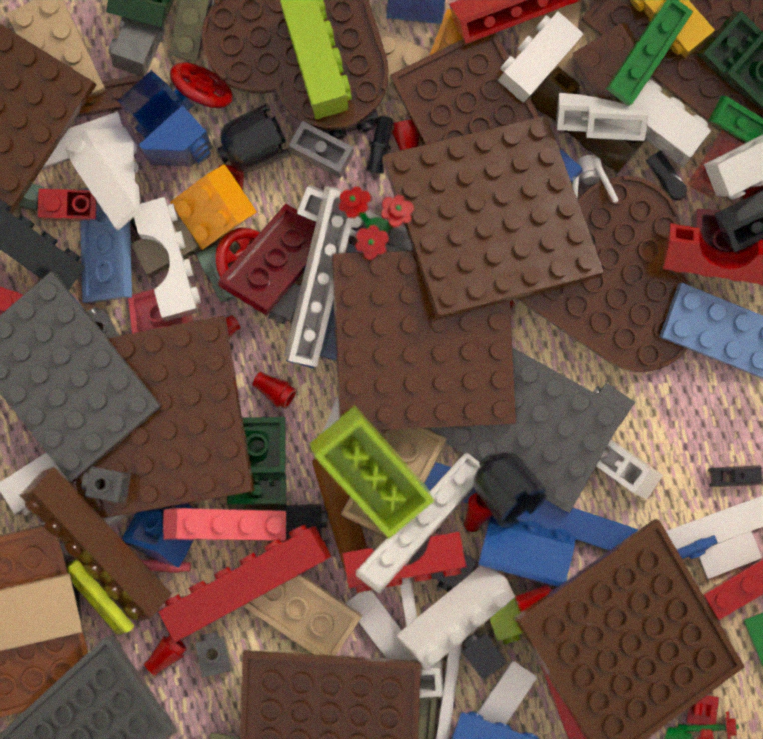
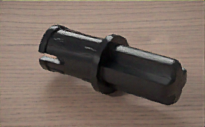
(379, 145)

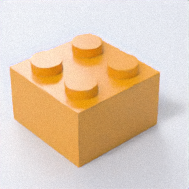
(213, 206)

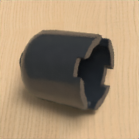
(252, 140)
(508, 487)

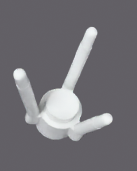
(591, 175)

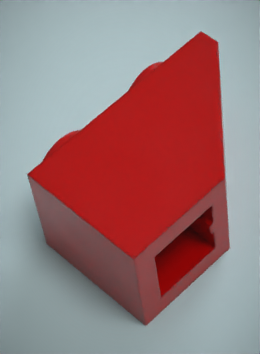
(66, 205)

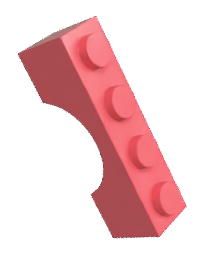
(224, 525)

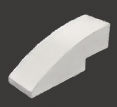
(600, 117)
(507, 694)

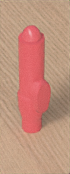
(157, 566)

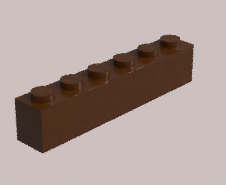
(95, 544)

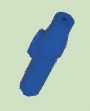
(697, 548)

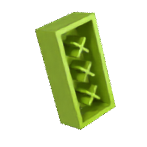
(316, 58)
(371, 472)

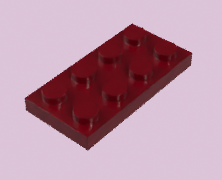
(271, 261)

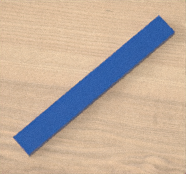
(581, 524)

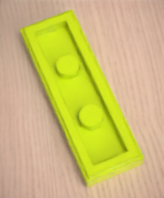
(98, 598)

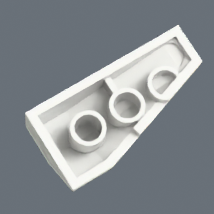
(108, 169)

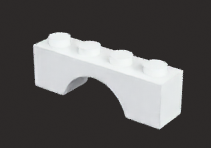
(175, 293)

